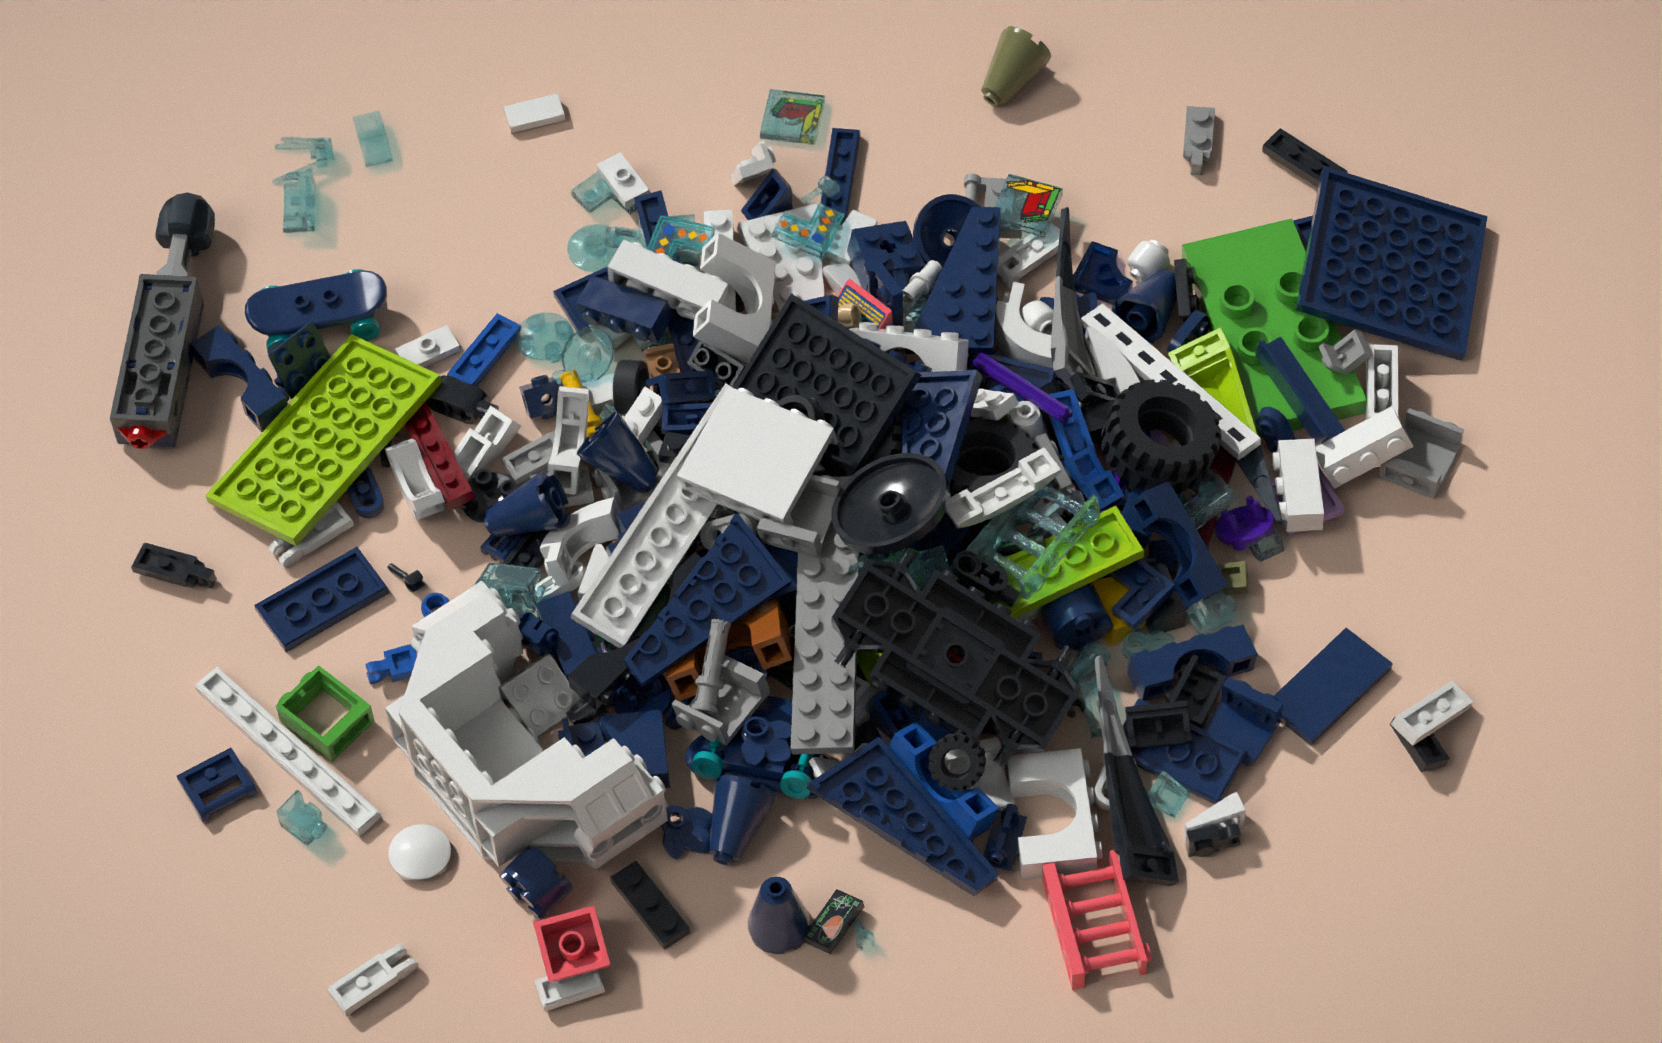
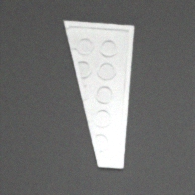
(795, 269)

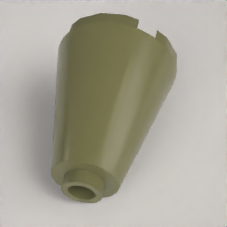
(1013, 65)

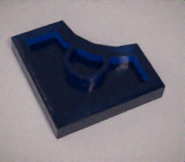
(1100, 274)

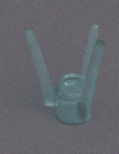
(320, 149)

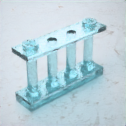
(1003, 526)

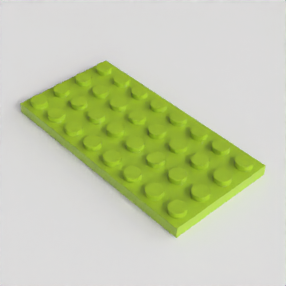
(323, 439)

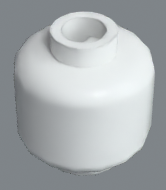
(1148, 259)
(1038, 316)

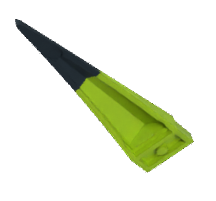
(1215, 369)

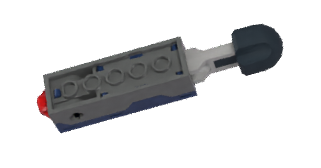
(160, 331)

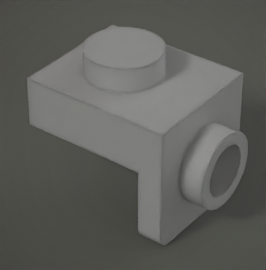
(1346, 354)

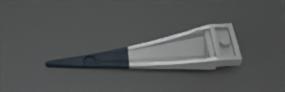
(1068, 343)

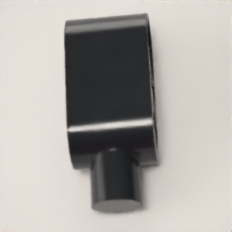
(459, 400)
(991, 581)

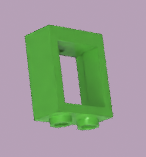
(344, 731)

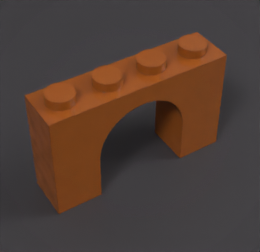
(763, 629)

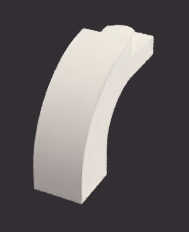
(1015, 336)
(569, 435)
(413, 479)
(586, 528)

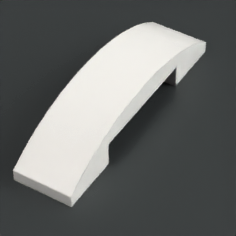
(1004, 492)

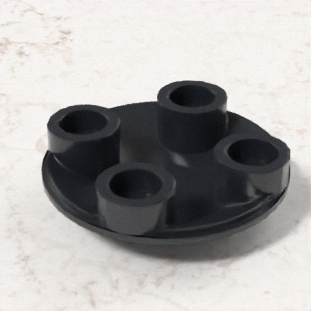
(488, 490)

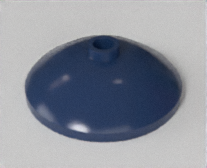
(937, 220)

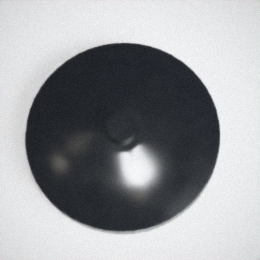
(891, 503)

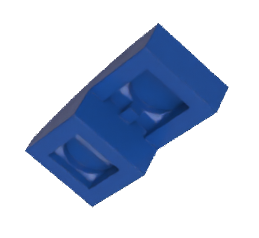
(1092, 478)

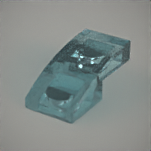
(372, 138)

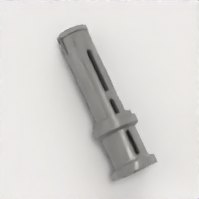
(709, 681)

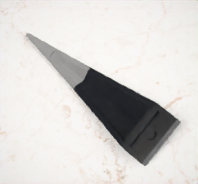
(1135, 826)

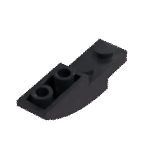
(724, 366)

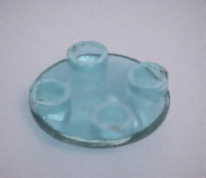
(544, 336)

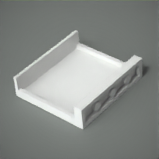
(755, 456)

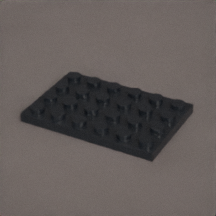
(838, 371)

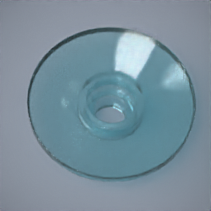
(586, 253)
(583, 346)

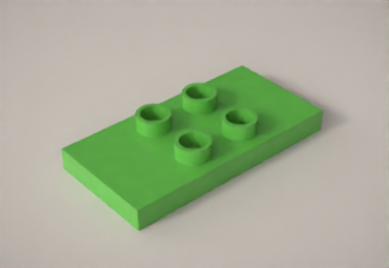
(1251, 291)

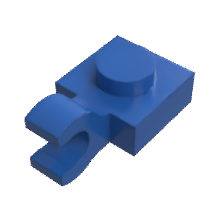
(396, 663)

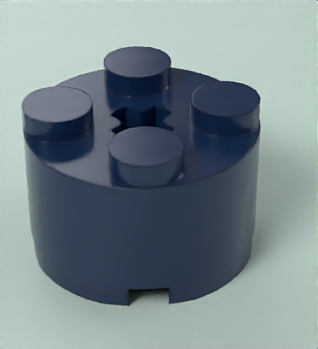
(1076, 618)
(536, 881)

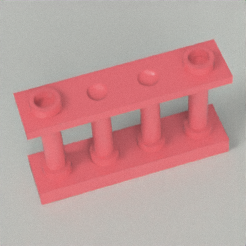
(1071, 939)

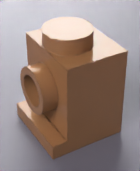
(661, 360)

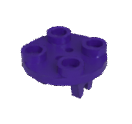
(1245, 525)

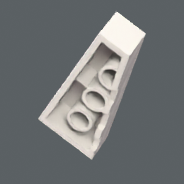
(662, 277)

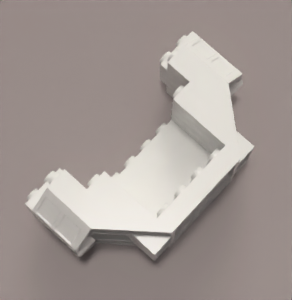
(491, 768)

